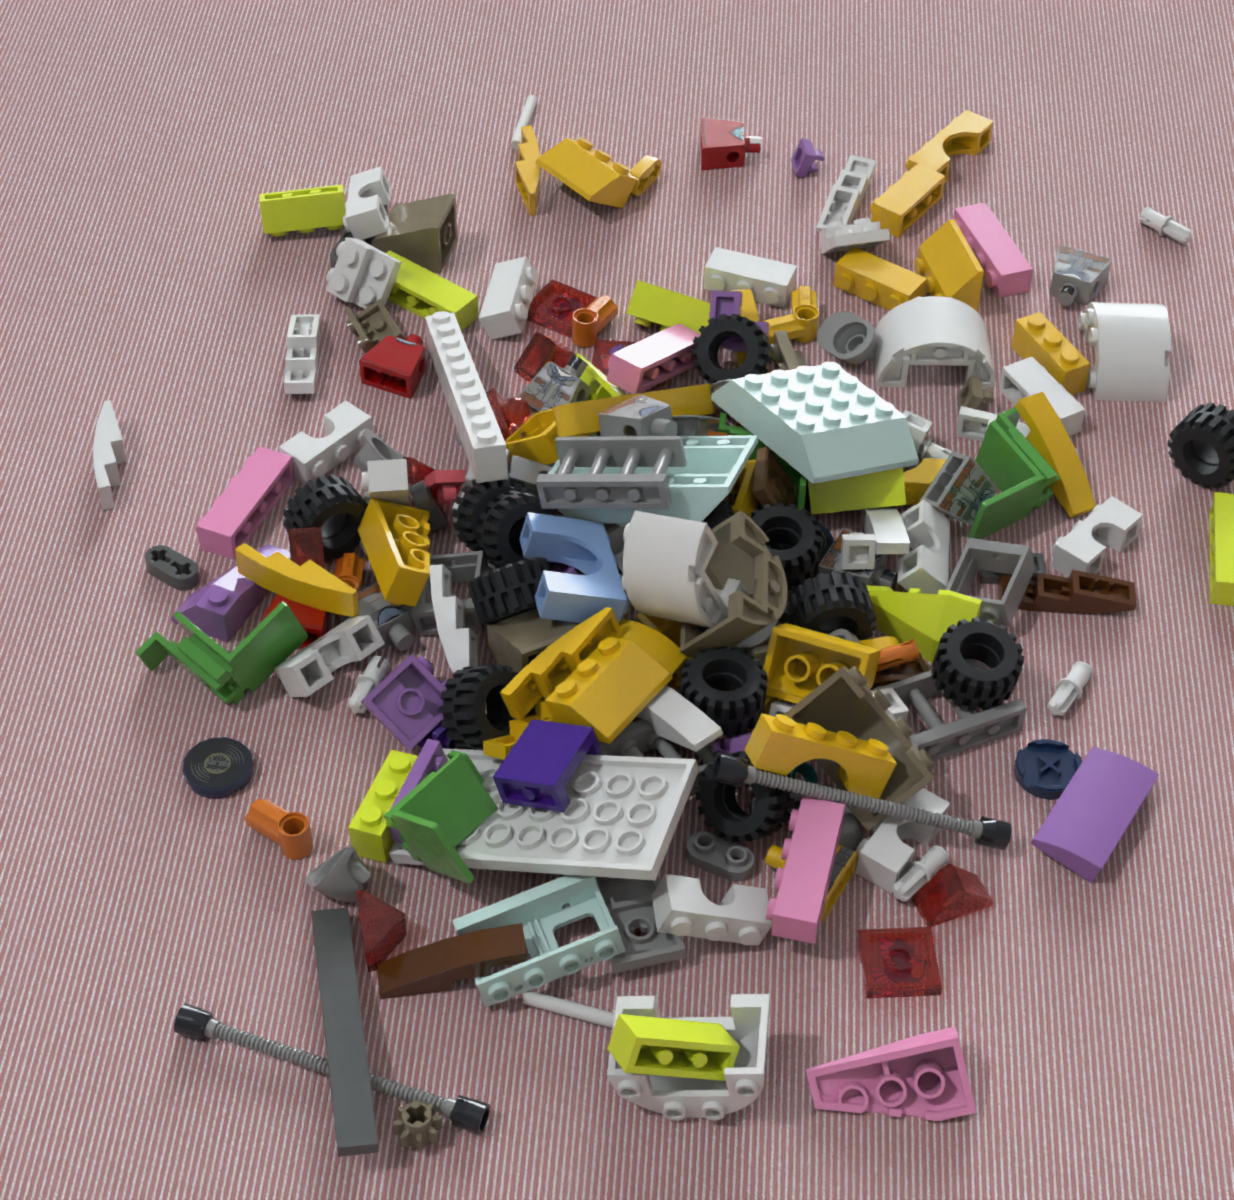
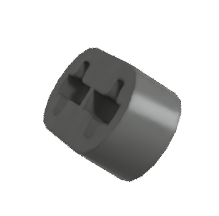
(426, 500)
(169, 570)

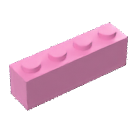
(998, 255)
(653, 359)
(245, 502)
(807, 869)

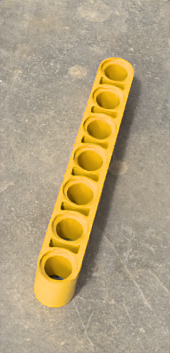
(583, 418)

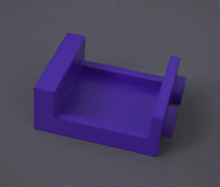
(543, 763)

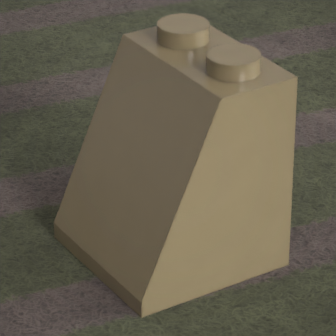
(422, 231)
(523, 637)

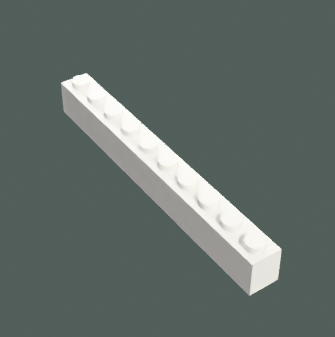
(466, 398)

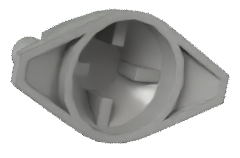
(341, 875)

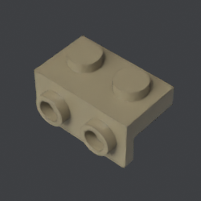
(372, 325)
(783, 354)

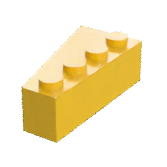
(397, 549)

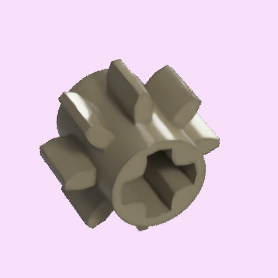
(417, 1125)

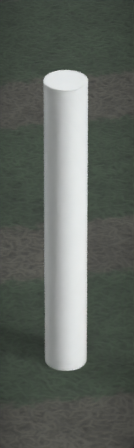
(524, 120)
(569, 1008)

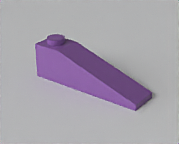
(225, 601)

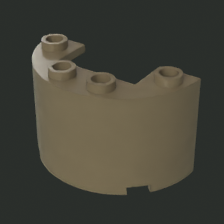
(743, 557)
(850, 706)

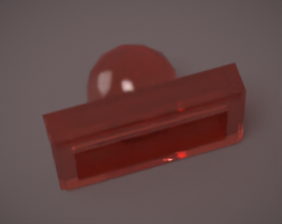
(508, 413)

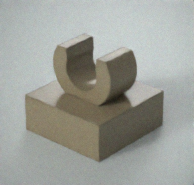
(973, 395)

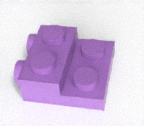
(408, 701)

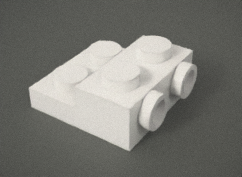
(861, 234)
(362, 273)

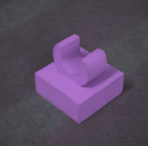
(804, 158)

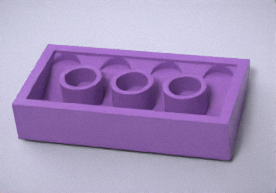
(1094, 811)

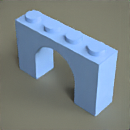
(584, 547)

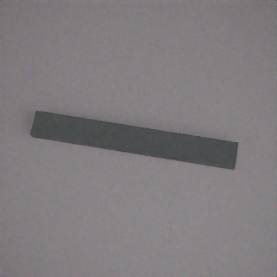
(344, 1033)

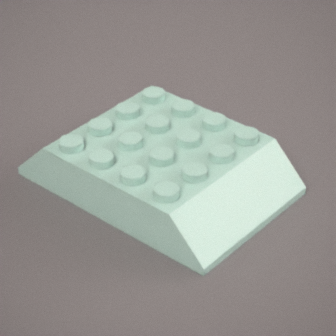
(820, 421)
(695, 490)

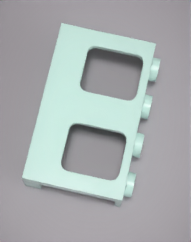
(541, 913)

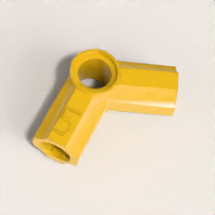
(803, 322)

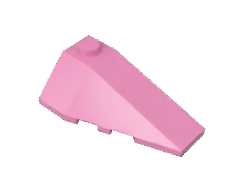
(904, 1078)

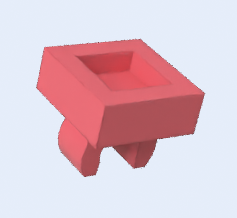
(446, 483)

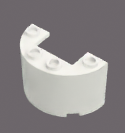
(931, 333)
(1129, 350)
(667, 570)
(701, 1097)

